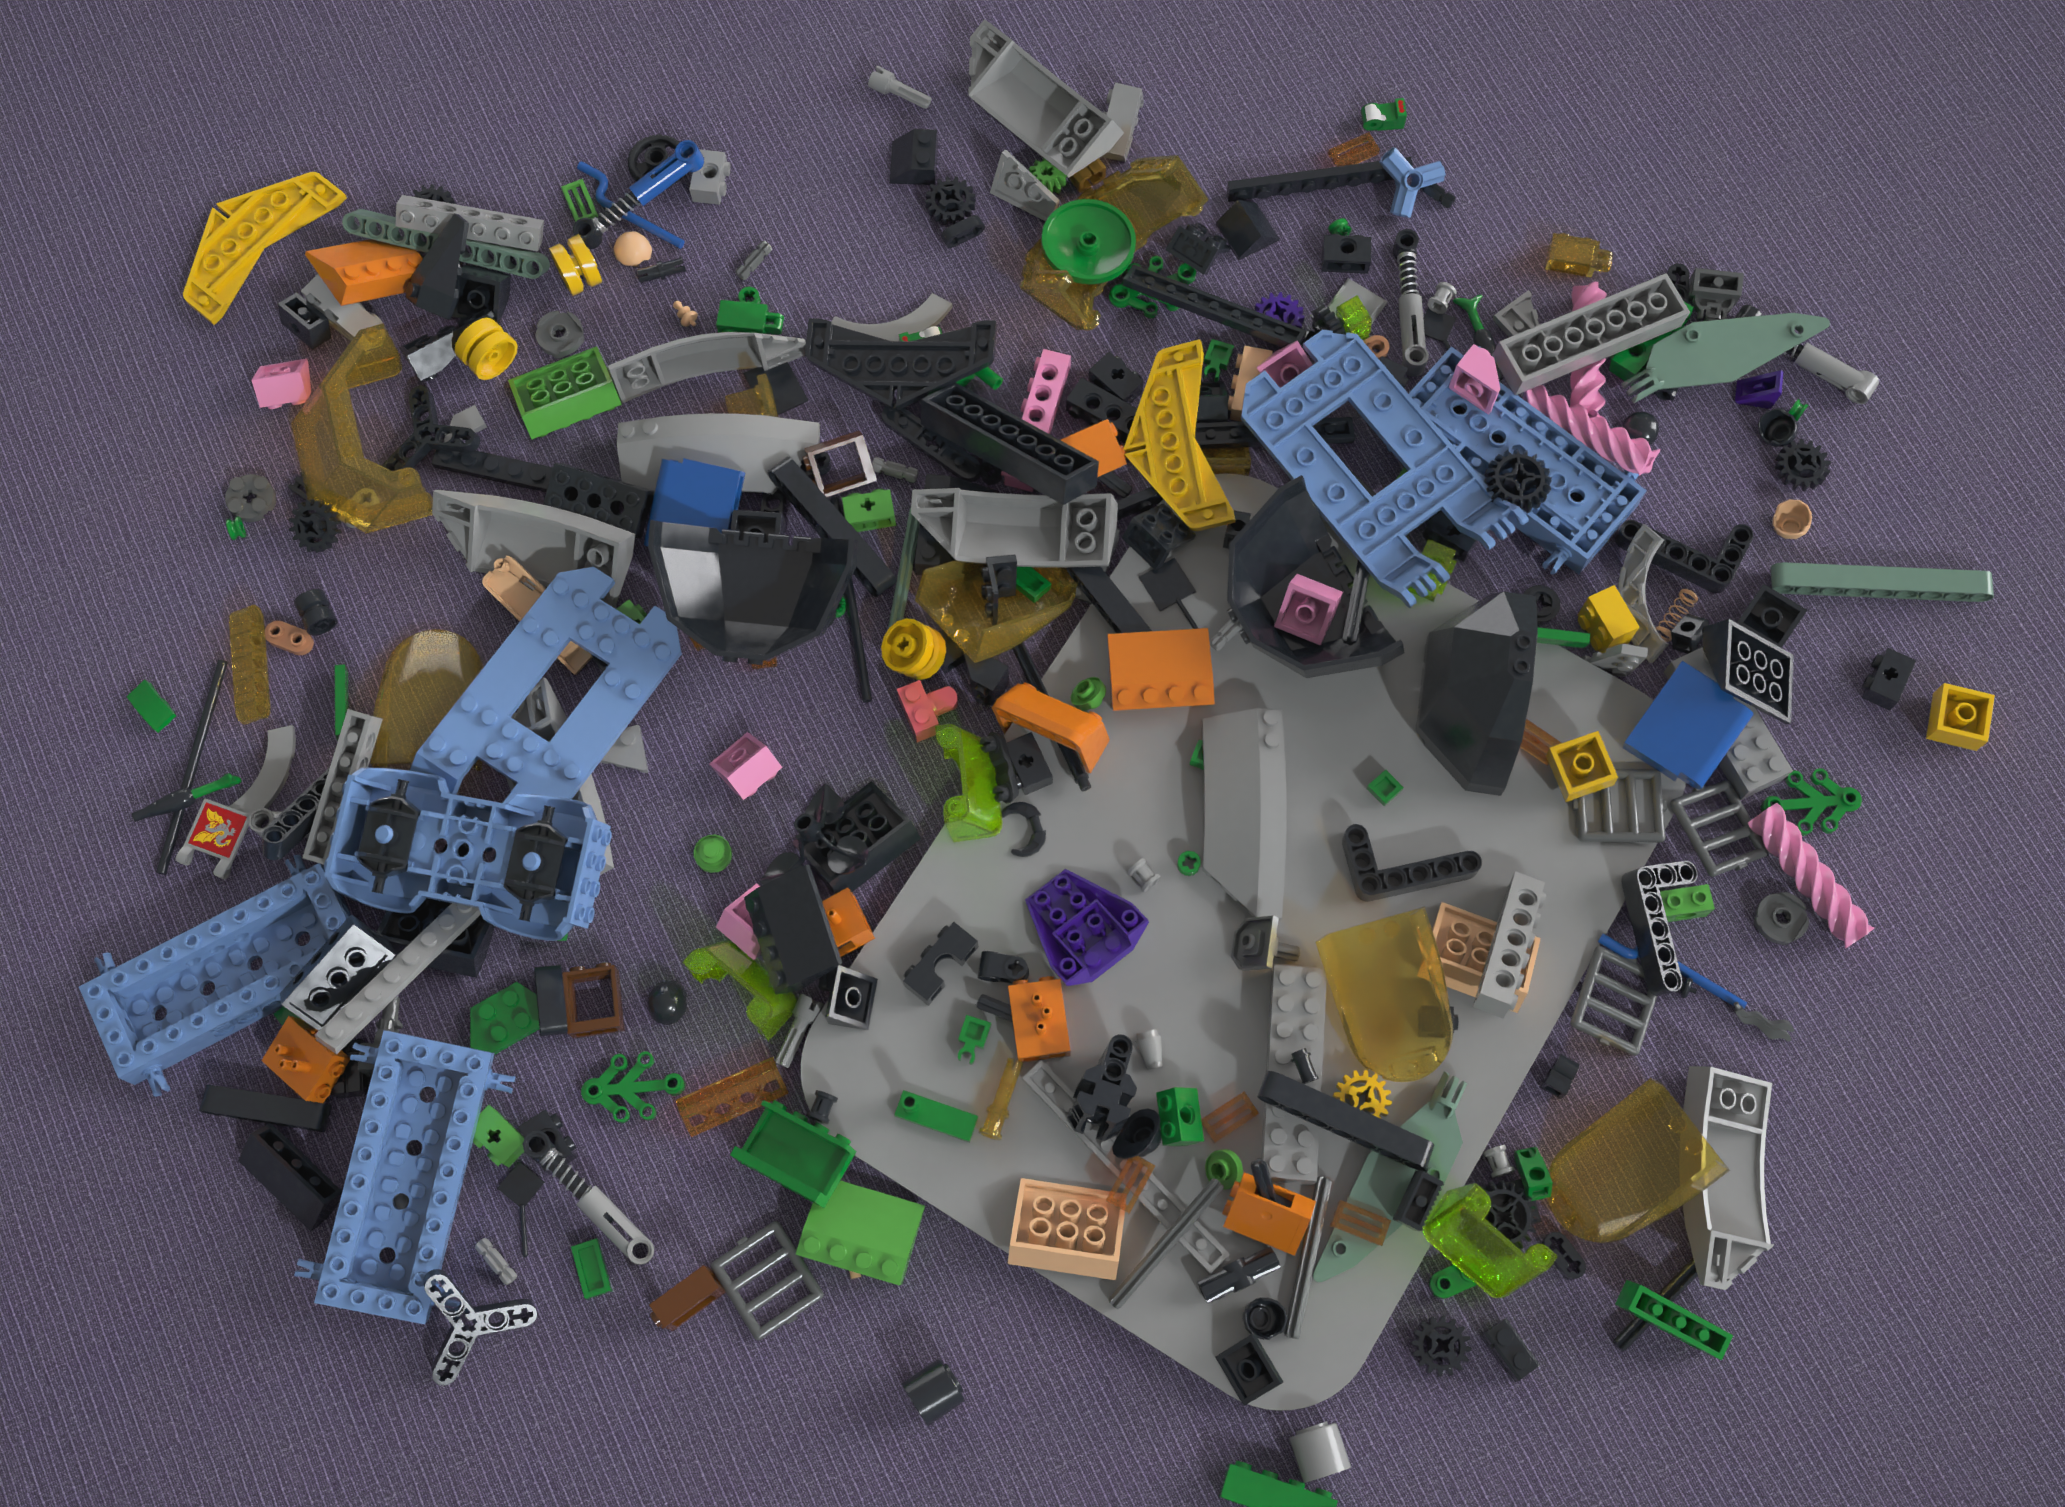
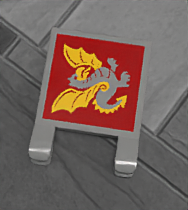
(216, 832)

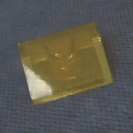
(1229, 460)

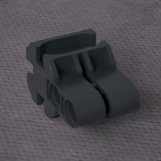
(1105, 1092)

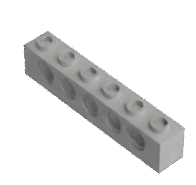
(483, 224)
(351, 754)
(1509, 946)

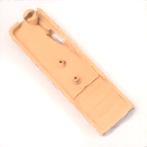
(507, 588)

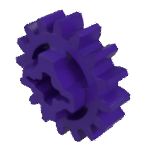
(1281, 309)

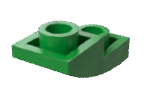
(151, 706)

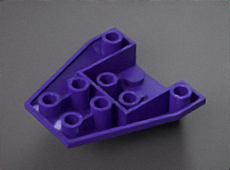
(1083, 927)

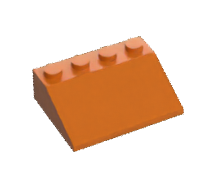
(364, 269)
(1160, 669)

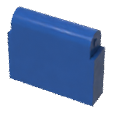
(696, 494)
(1688, 727)

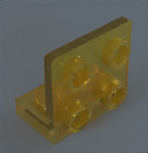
(753, 401)

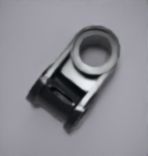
(998, 966)

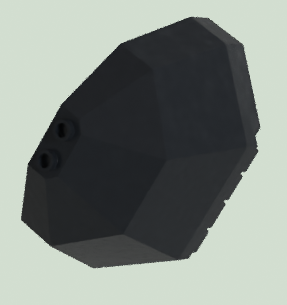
(1263, 559)
(749, 593)
(1479, 689)

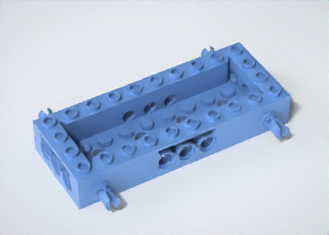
(1561, 526)
(214, 952)
(382, 1168)

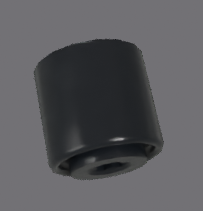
(934, 1391)

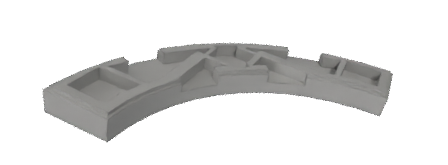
(924, 317)
(1632, 589)
(273, 773)

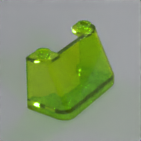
(976, 811)
(723, 958)
(1477, 1248)

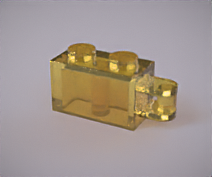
(1577, 255)

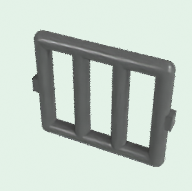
(1633, 835)
(1702, 848)
(1585, 999)
(801, 1273)

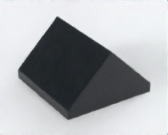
(1246, 229)
(851, 999)
(1249, 1369)

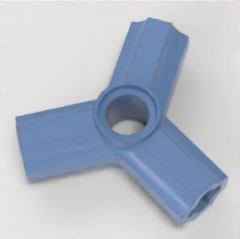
(1421, 177)

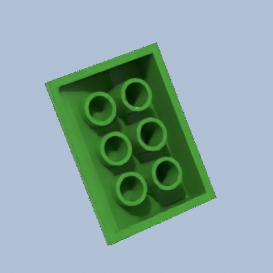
(564, 392)
(863, 1232)

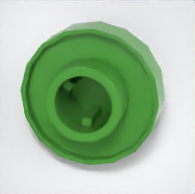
(1088, 694)
(712, 853)
(1224, 1167)

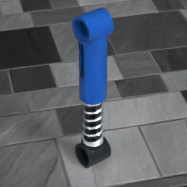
(642, 192)

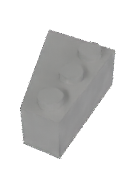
(1123, 110)
(346, 318)

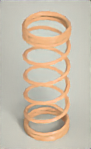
(1667, 632)

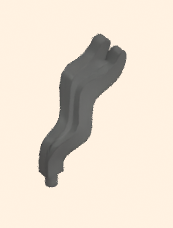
(1772, 1029)

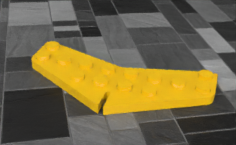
(254, 222)
(1167, 430)

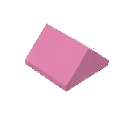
(1286, 363)

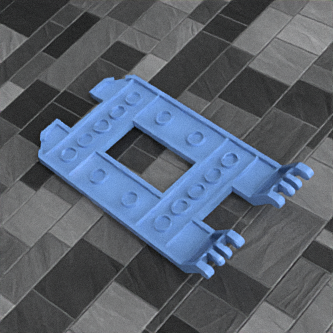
(1378, 524)
(481, 718)

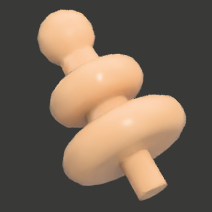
(687, 317)

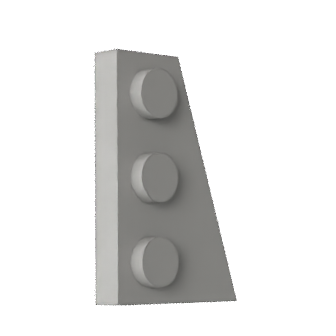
(1021, 188)

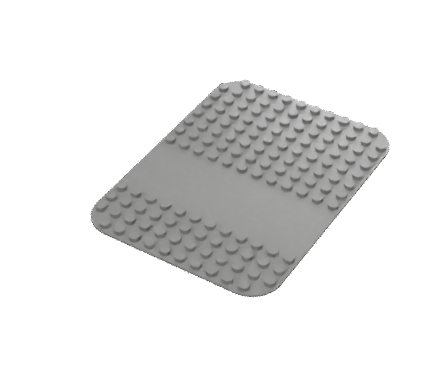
(1181, 972)

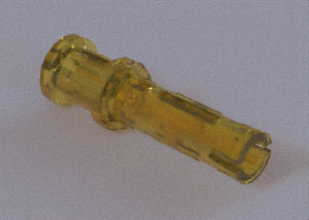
(998, 1110)

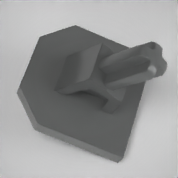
(1257, 944)

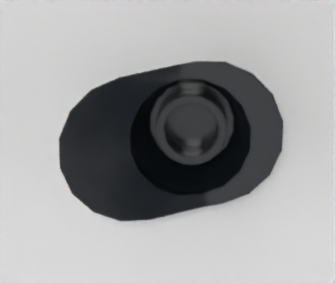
(1138, 1135)

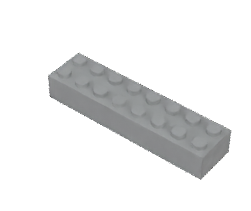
(1590, 334)
(1294, 1024)

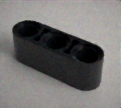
(550, 1000)

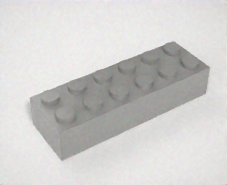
(1754, 757)

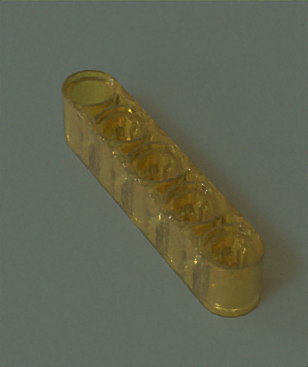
(249, 664)

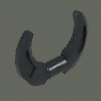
(1038, 838)

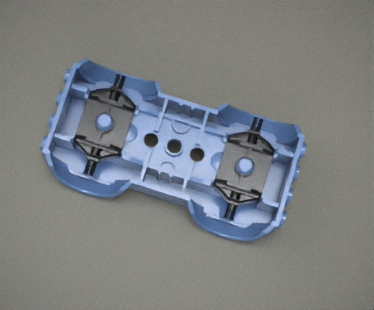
(535, 886)

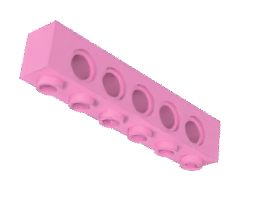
(1049, 364)

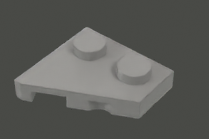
(1517, 316)

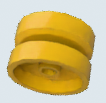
(574, 265)
(486, 348)
(913, 649)

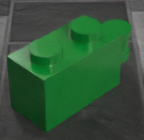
(748, 318)

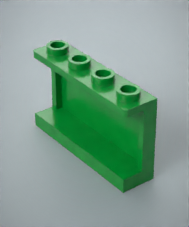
(796, 1153)

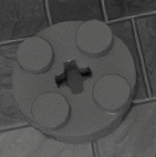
(564, 345)
(245, 485)
(1767, 923)

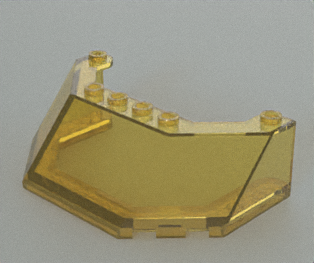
(1150, 196)
(332, 448)

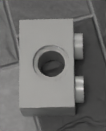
(710, 189)

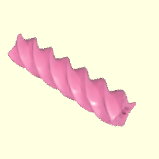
(1587, 380)
(1594, 432)
(1811, 876)

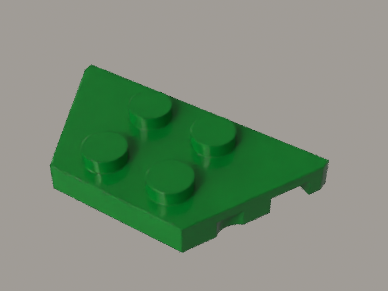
(503, 1019)

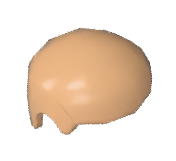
(632, 249)
(1792, 519)

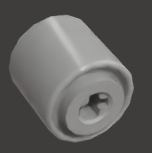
(1319, 1451)

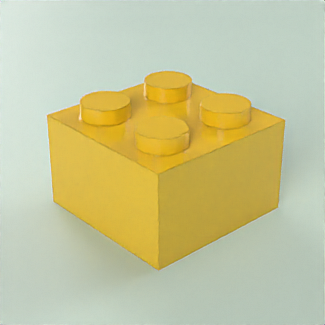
(1607, 619)
(1960, 717)
(1581, 766)

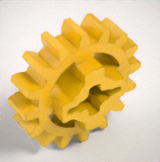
(1353, 1093)

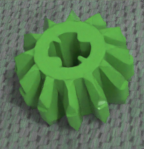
(1048, 175)

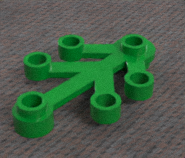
(1130, 294)
(1817, 801)
(628, 1086)

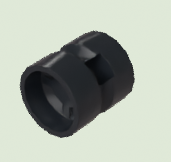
(315, 612)

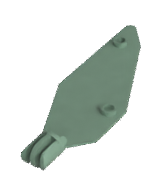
(1721, 350)
(1385, 1181)

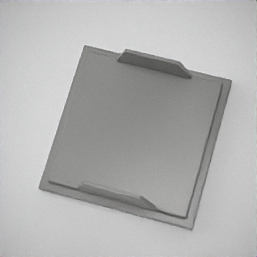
(1371, 301)

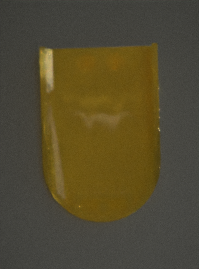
(955, 603)
(418, 690)
(1391, 994)
(1631, 1167)

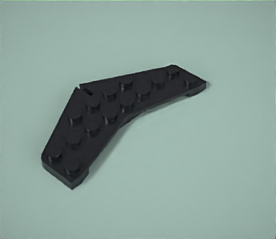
(911, 367)

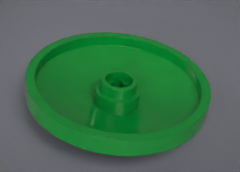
(1089, 241)

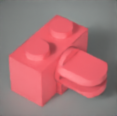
(923, 708)

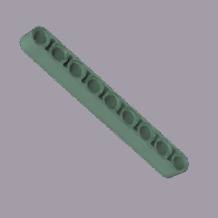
(413, 240)
(1882, 582)

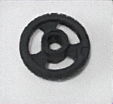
(656, 152)

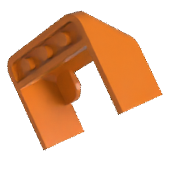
(1053, 720)

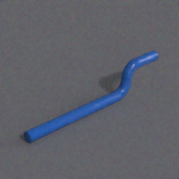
(631, 217)
(1684, 970)

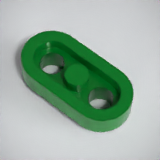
(1457, 1282)

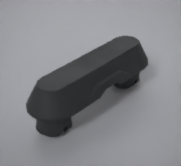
(1000, 758)

